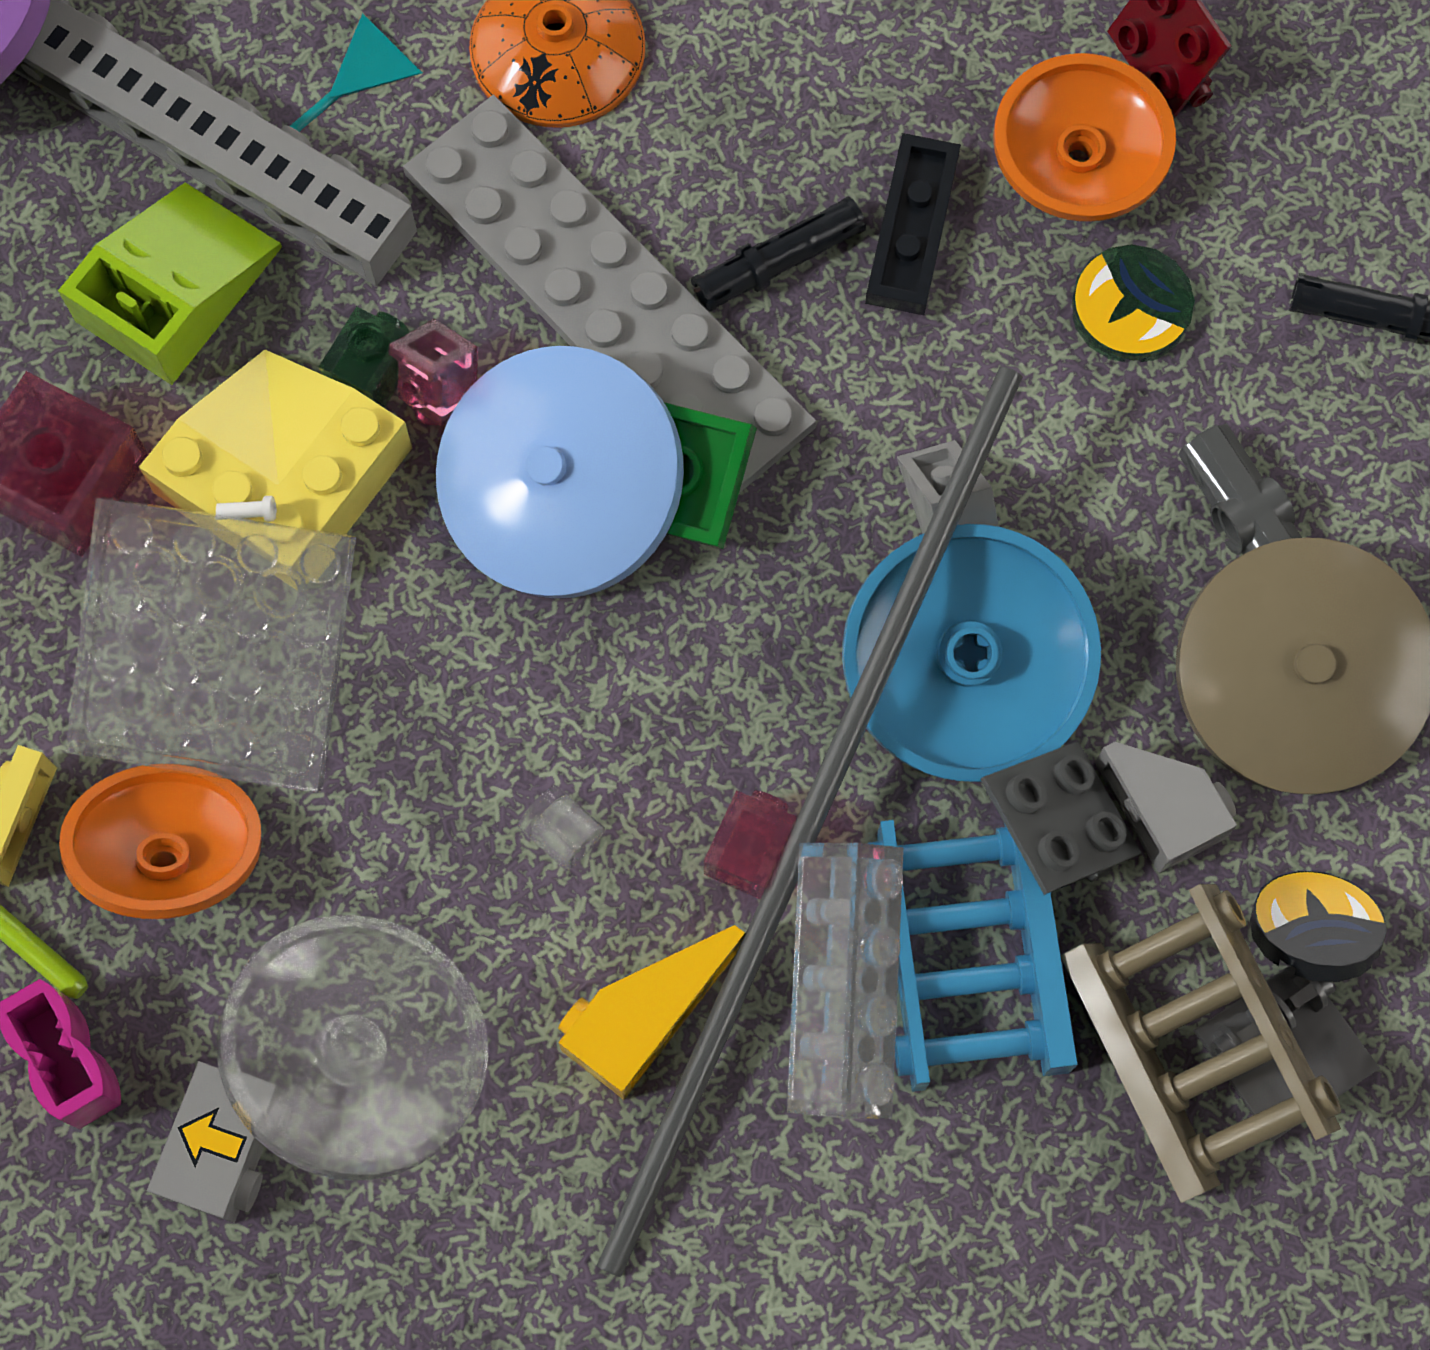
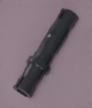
(759, 264)
(1363, 306)

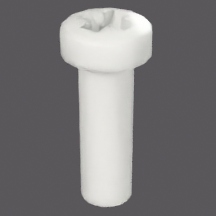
(264, 508)

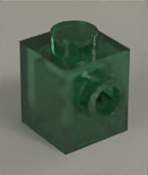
(362, 355)

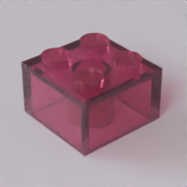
(60, 459)

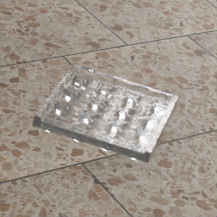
(210, 644)

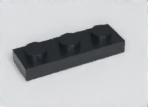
(913, 224)

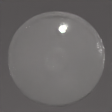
(352, 1047)

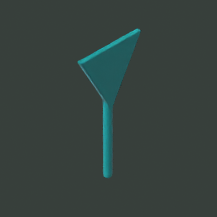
(367, 64)

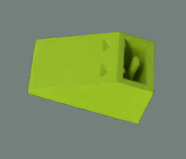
(168, 279)

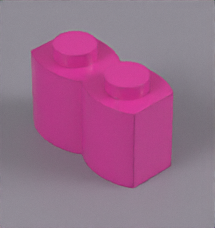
(62, 1068)

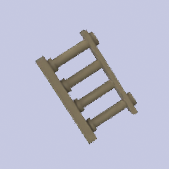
(1162, 1095)

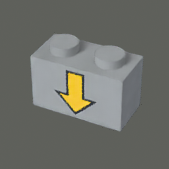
(209, 1153)

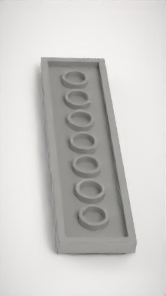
(596, 277)

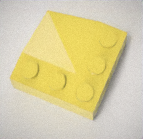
(284, 437)

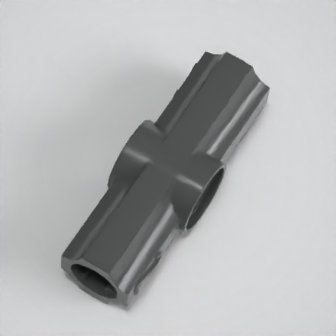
(1242, 501)

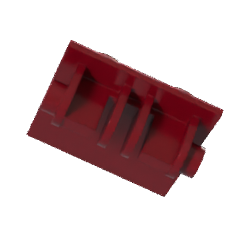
(1172, 46)

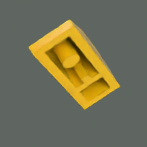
(638, 1015)

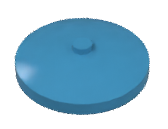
(992, 660)

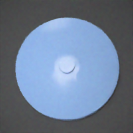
(559, 472)

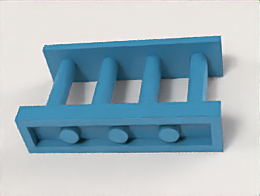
(1034, 973)

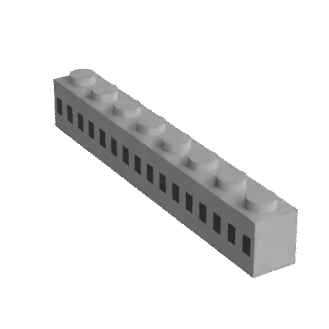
(220, 141)

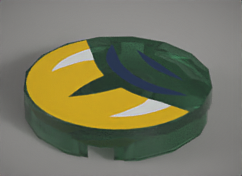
(1132, 303)

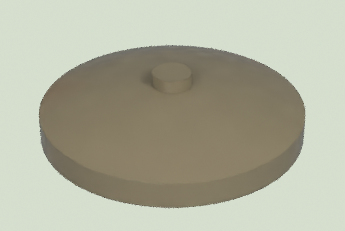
(1305, 666)

